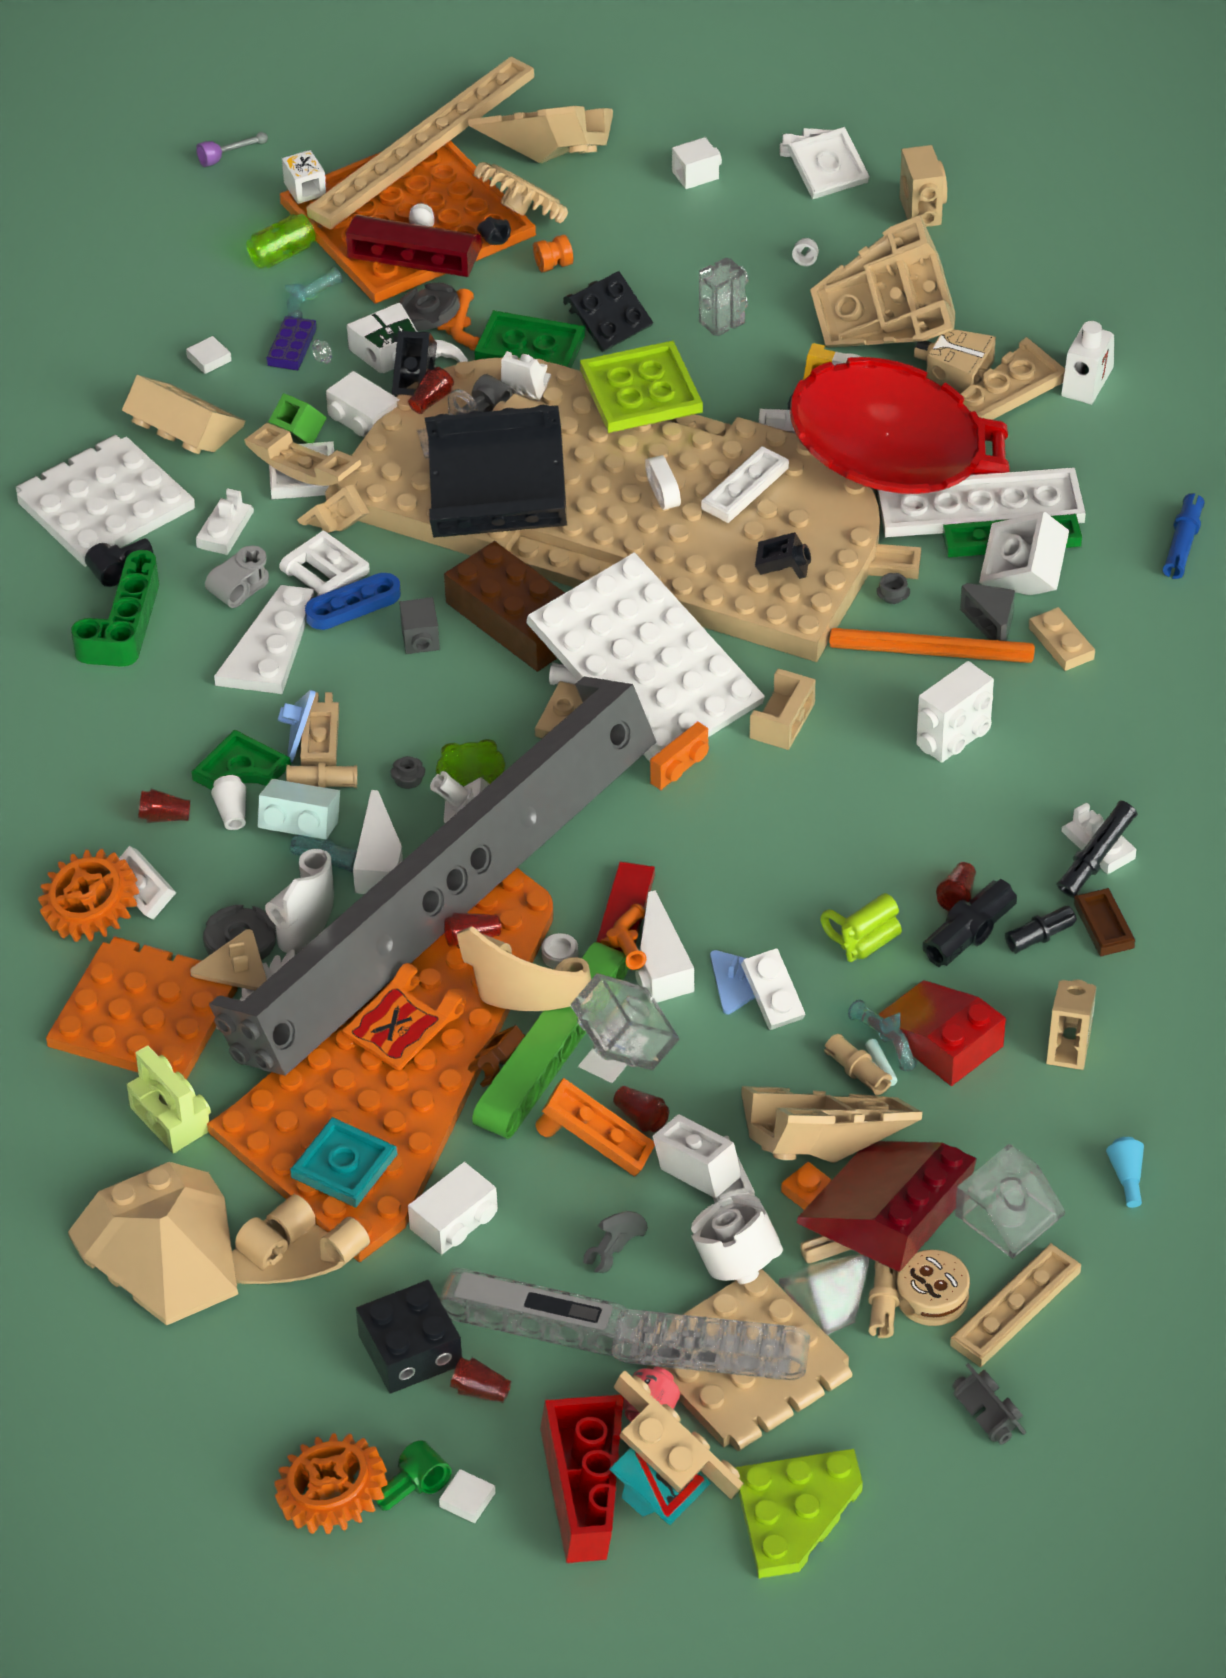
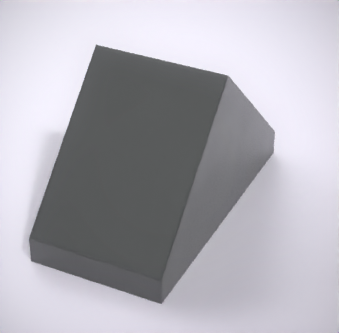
(988, 609)

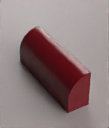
(412, 245)

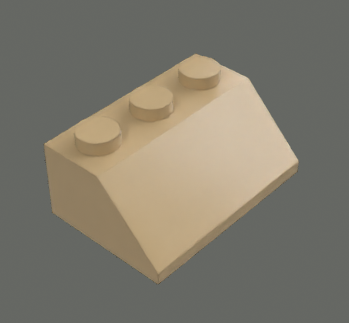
(180, 415)

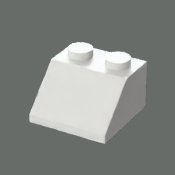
(1025, 554)

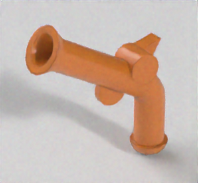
(459, 321)
(621, 937)

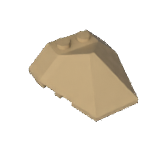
(549, 131)
(887, 292)
(820, 1122)
(161, 1240)

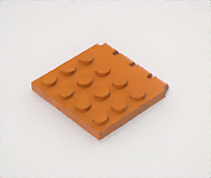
(137, 1002)

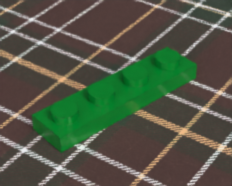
(972, 537)

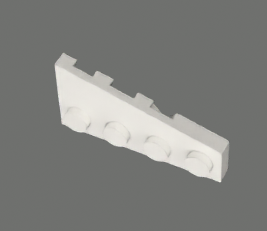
(269, 645)

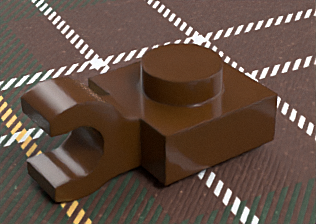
(496, 1052)

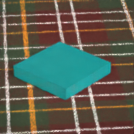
(343, 1162)

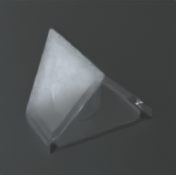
(829, 1290)

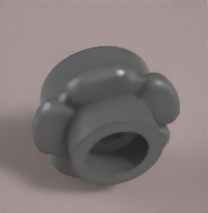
(893, 588)
(407, 772)

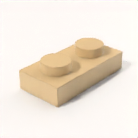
(1061, 639)

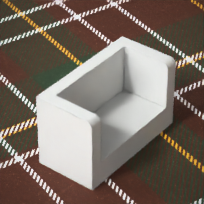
(697, 1156)

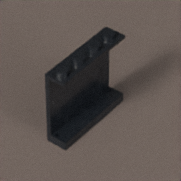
(496, 471)

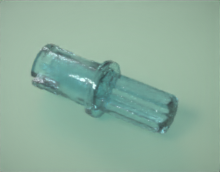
(340, 856)

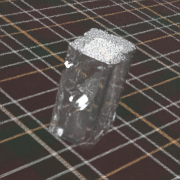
(722, 296)

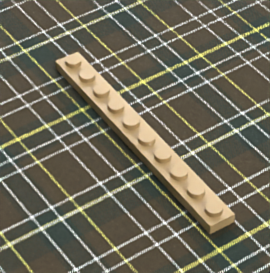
(419, 143)

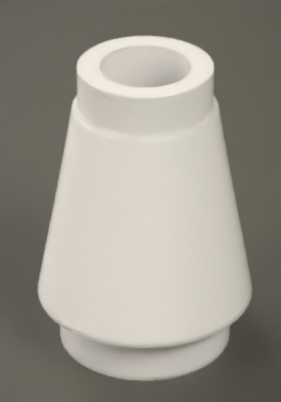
(230, 800)

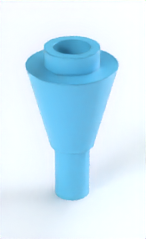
(1127, 1159)

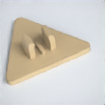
(234, 964)

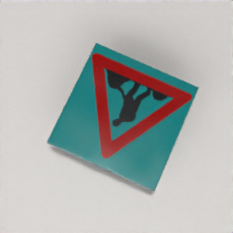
(650, 1492)

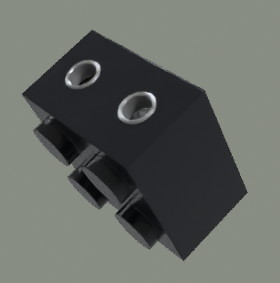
(409, 1336)

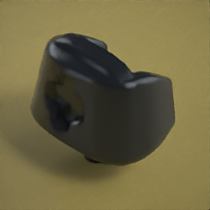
(494, 230)

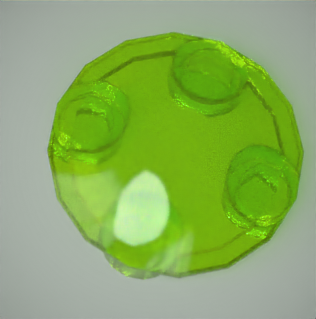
(471, 761)

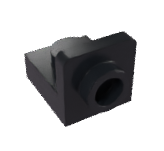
(782, 553)

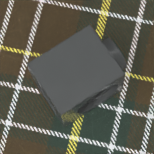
(419, 625)

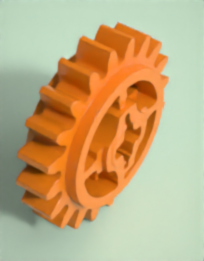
(88, 895)
(331, 1491)

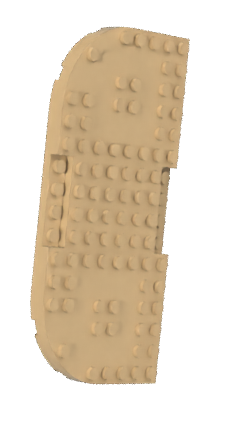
(617, 513)

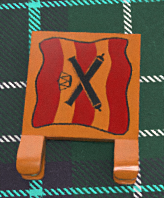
(399, 1024)

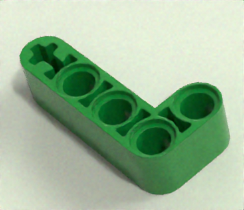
(121, 637)

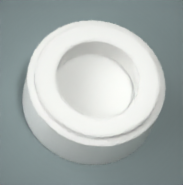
(557, 948)

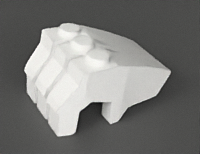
(524, 375)

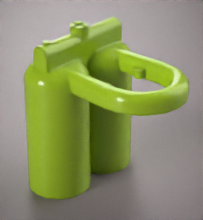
(866, 928)

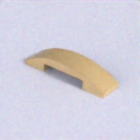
(296, 461)

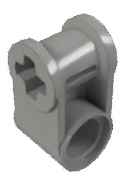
(238, 577)

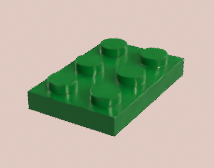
(533, 336)

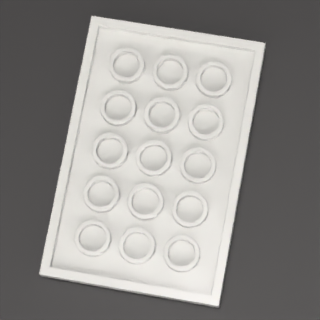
(638, 633)

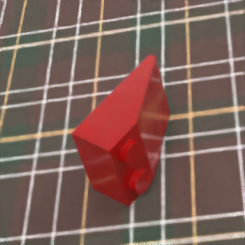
(948, 1029)

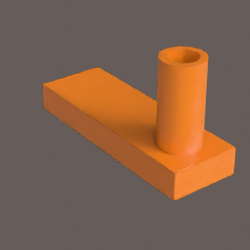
(594, 1125)

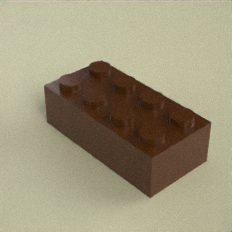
(498, 595)

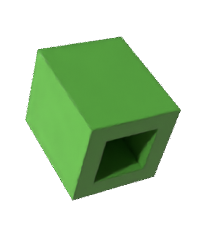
(298, 418)

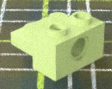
(167, 1101)

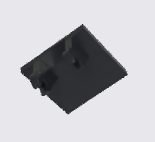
(609, 311)

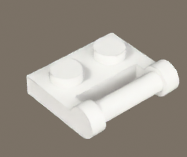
(329, 558)

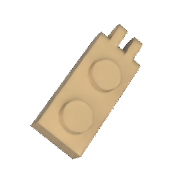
(320, 733)

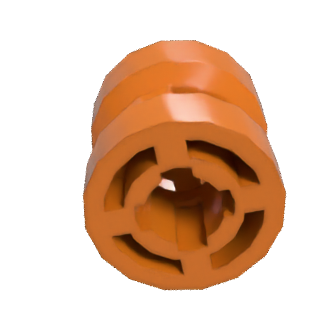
(553, 253)

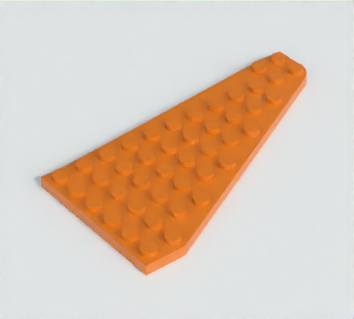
(402, 1107)

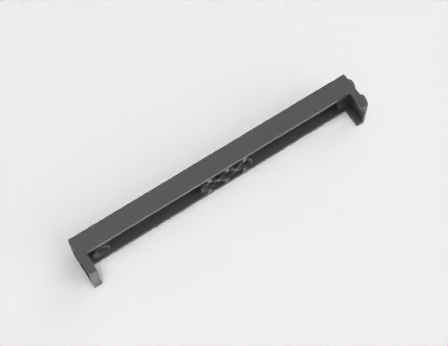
(441, 877)

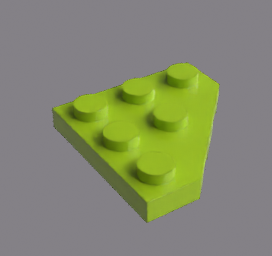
(795, 1506)

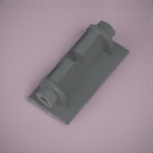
(978, 1392)

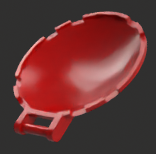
(931, 436)

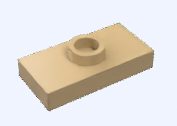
(561, 704)

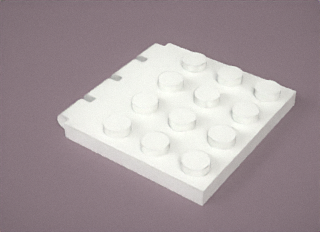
(103, 497)

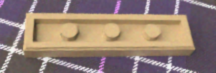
(1015, 1305)

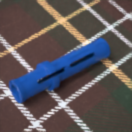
(1186, 526)

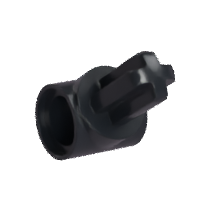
(108, 561)

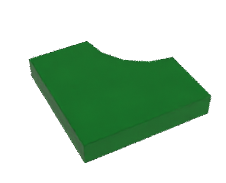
(243, 758)

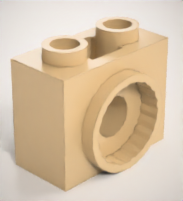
(922, 184)

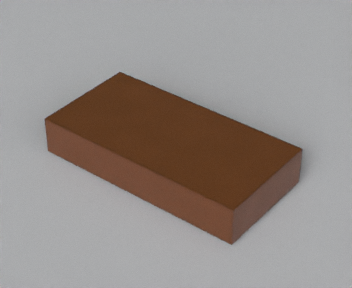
(1104, 922)

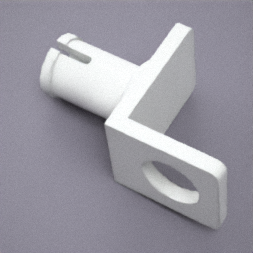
(455, 794)

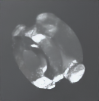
(321, 351)

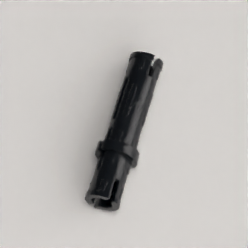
(1088, 860)

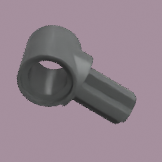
(489, 392)

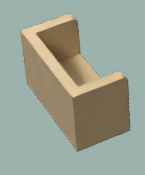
(785, 710)

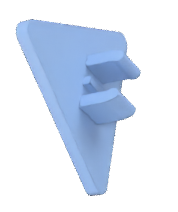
(296, 716)
(731, 981)

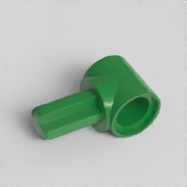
(420, 1471)

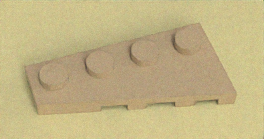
(1014, 382)

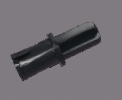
(1040, 929)

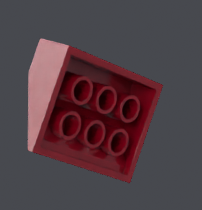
(890, 1199)

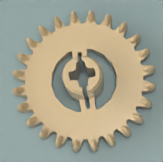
(521, 192)

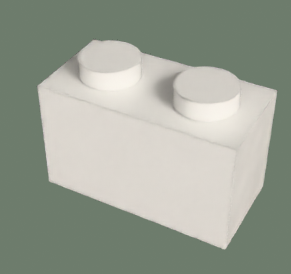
(358, 403)
(453, 1208)

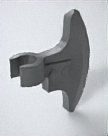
(619, 1231)

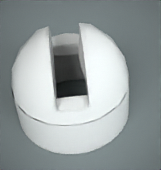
(422, 215)
(811, 255)

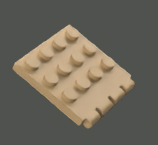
(736, 1404)

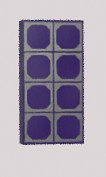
(291, 343)

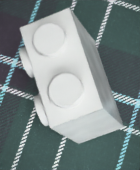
(954, 711)

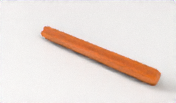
(932, 645)

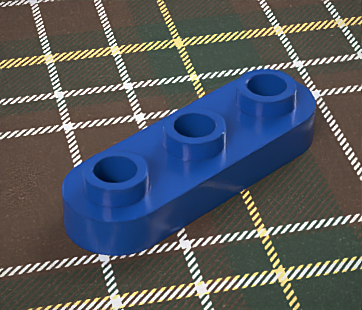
(352, 601)

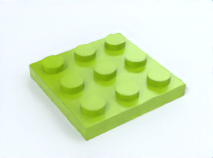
(641, 386)

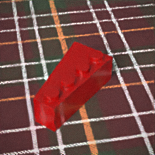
(579, 1450)

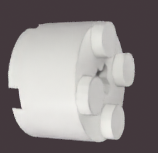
(736, 1239)

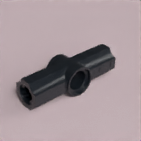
(969, 922)

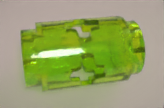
(293, 233)

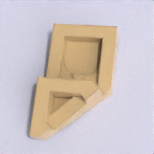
(337, 512)

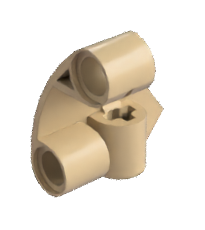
(516, 983)
(292, 1246)

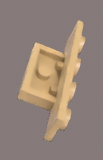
(668, 1445)

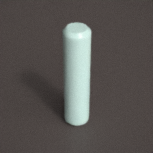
(879, 1058)

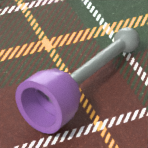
(210, 152)

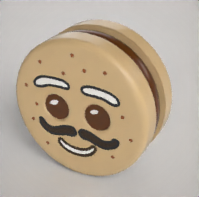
(933, 1288)

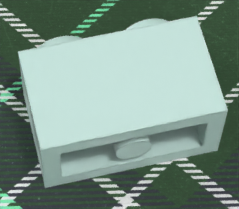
(298, 809)

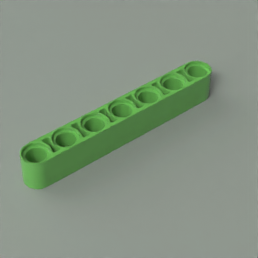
(540, 1055)

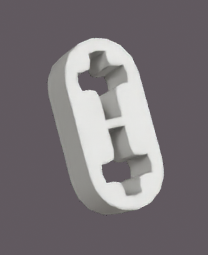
(662, 482)

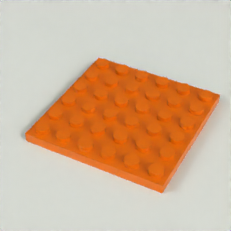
(440, 181)

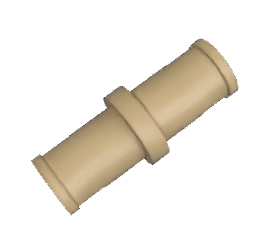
(323, 775)
(858, 1064)
(884, 1300)

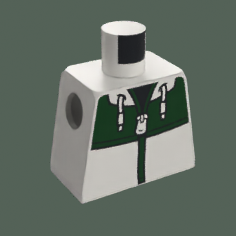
(375, 336)

